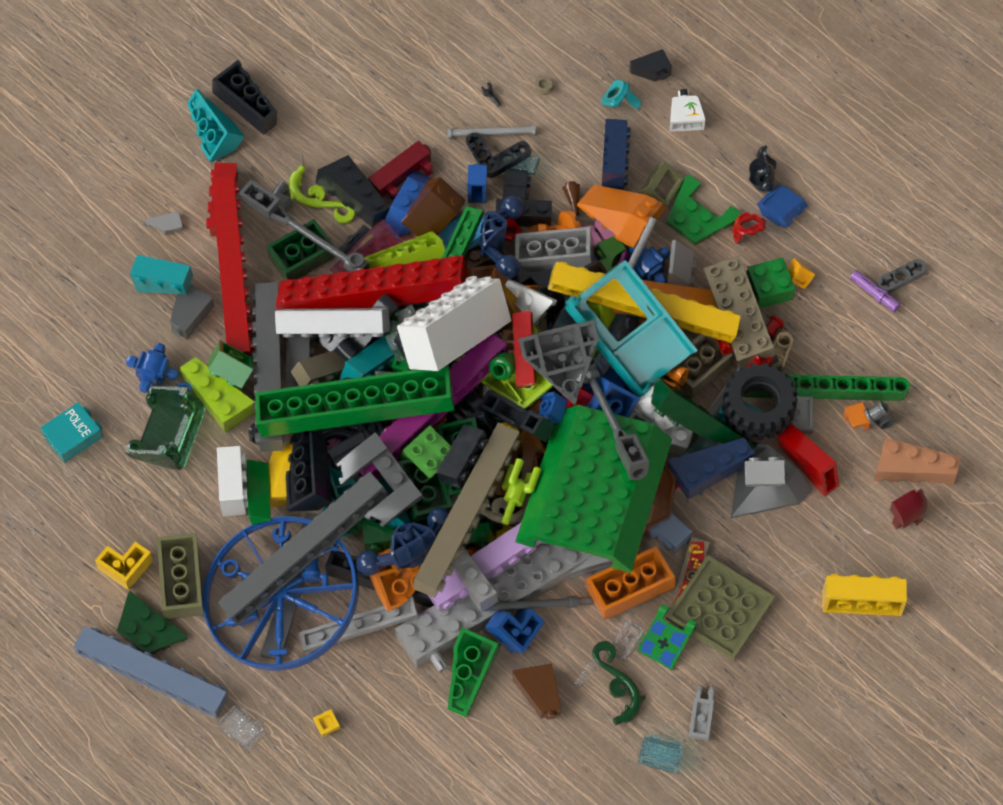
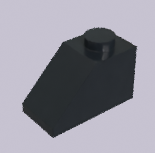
(652, 66)

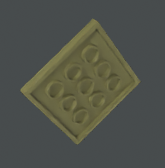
(722, 605)

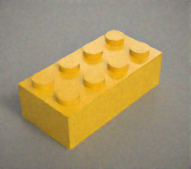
(864, 595)

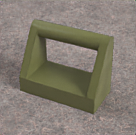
(654, 179)

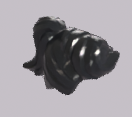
(762, 170)

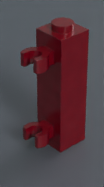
(397, 170)

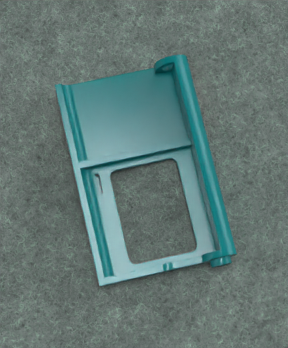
(648, 349)

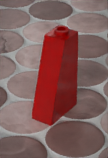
(809, 459)

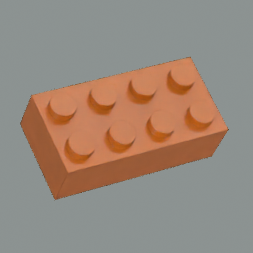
(620, 590)

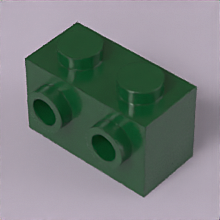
(481, 536)

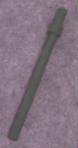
(570, 601)

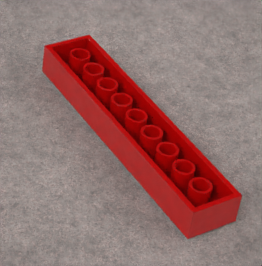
(362, 288)

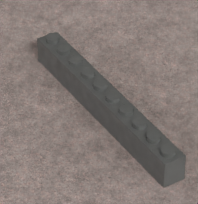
(268, 353)
(303, 548)

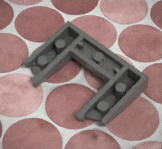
(375, 452)

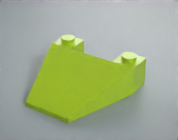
(523, 396)

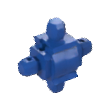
(651, 264)
(152, 367)

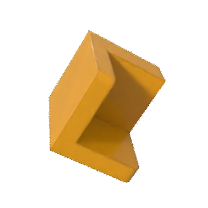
(800, 273)

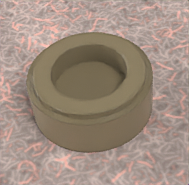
(544, 85)

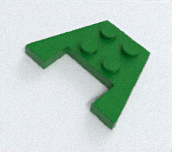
(693, 219)

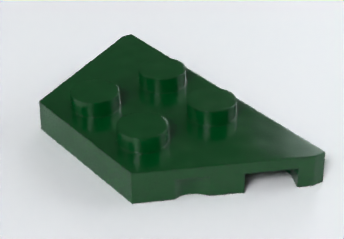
(146, 627)

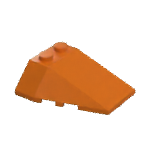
(621, 211)

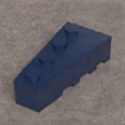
(615, 154)
(709, 466)

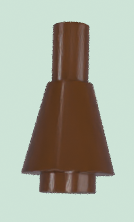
(572, 193)

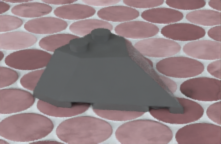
(562, 355)
(767, 498)

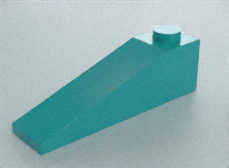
(217, 132)

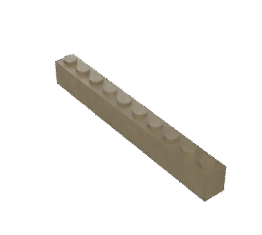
(466, 511)

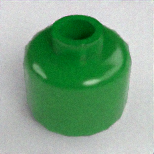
(502, 366)

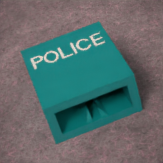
(72, 432)

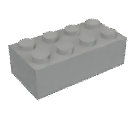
(543, 249)

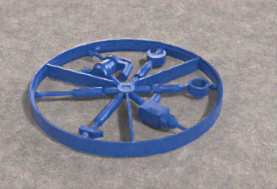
(310, 575)

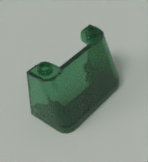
(170, 427)

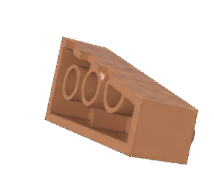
(915, 464)

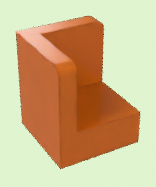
(856, 416)

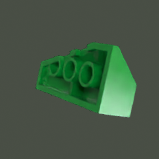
(470, 667)

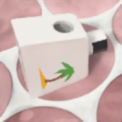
(686, 113)

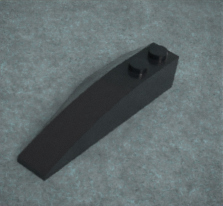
(309, 473)

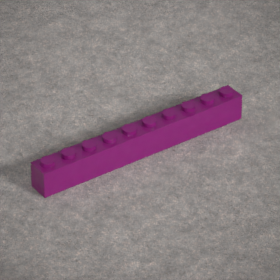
(465, 376)

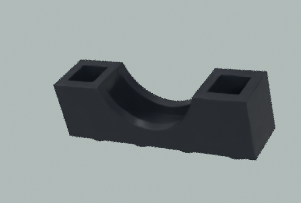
(517, 416)

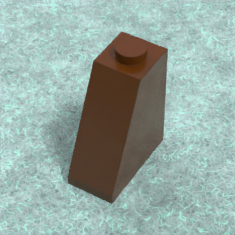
(539, 689)

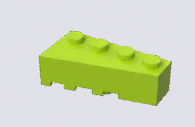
(419, 249)
(222, 400)

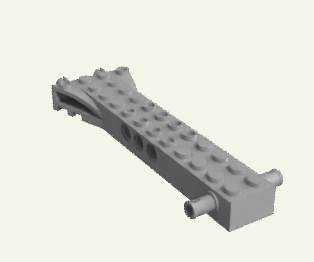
(530, 577)

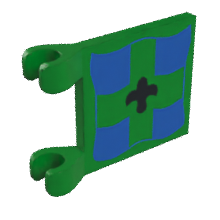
(665, 641)

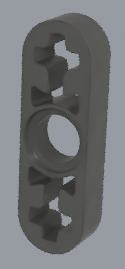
(905, 269)

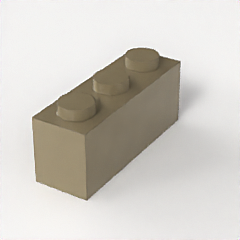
(318, 369)

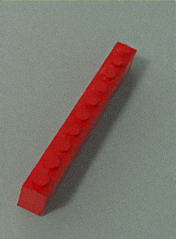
(230, 263)

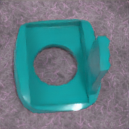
(624, 92)

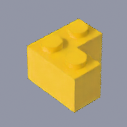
(125, 568)

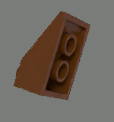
(433, 208)

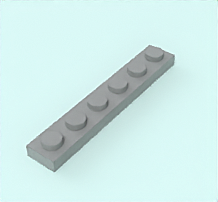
(360, 624)

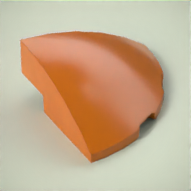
(394, 584)

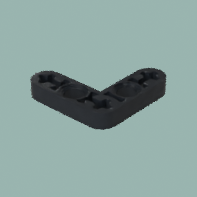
(496, 161)

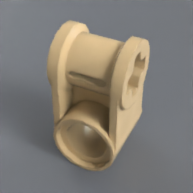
(782, 350)

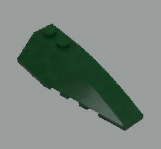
(687, 413)

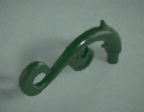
(621, 679)

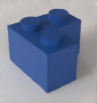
(515, 631)

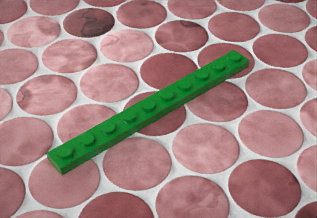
(457, 246)

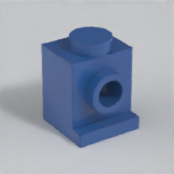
(552, 407)

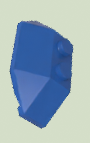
(404, 201)

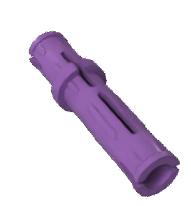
(881, 296)

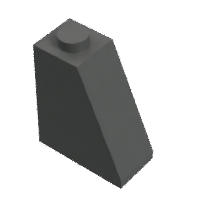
(190, 311)

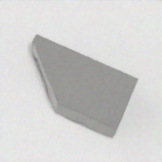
(166, 223)

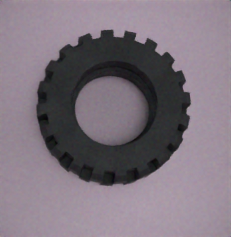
(764, 379)

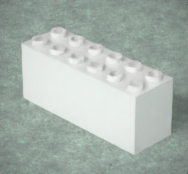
(454, 323)

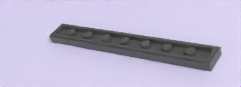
(289, 612)

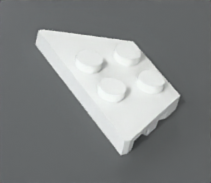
(530, 300)

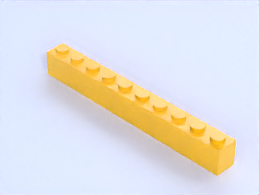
(686, 313)

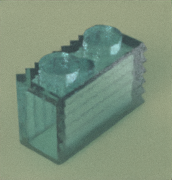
(661, 754)

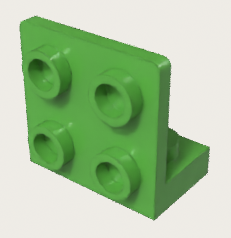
(427, 451)

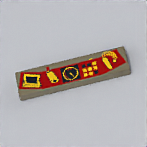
(694, 558)

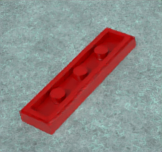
(523, 327)

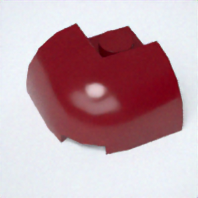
(909, 509)

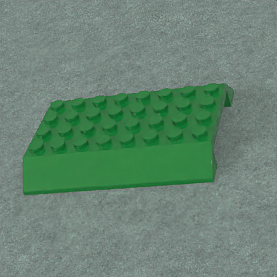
(586, 493)

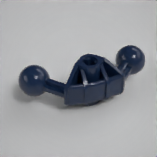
(494, 232)
(408, 545)

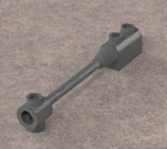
(270, 207)
(627, 446)

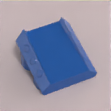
(781, 206)

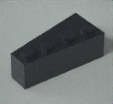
(244, 97)
(353, 189)

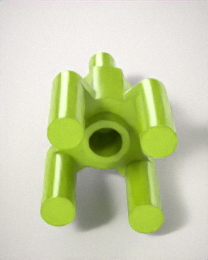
(516, 488)

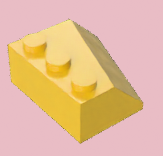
(277, 476)

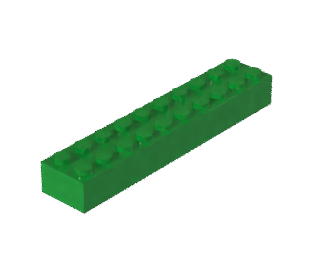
(354, 401)

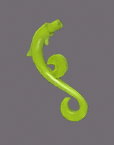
(317, 202)

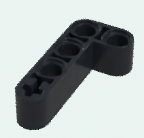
(353, 345)

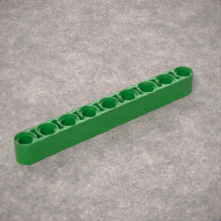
(852, 383)

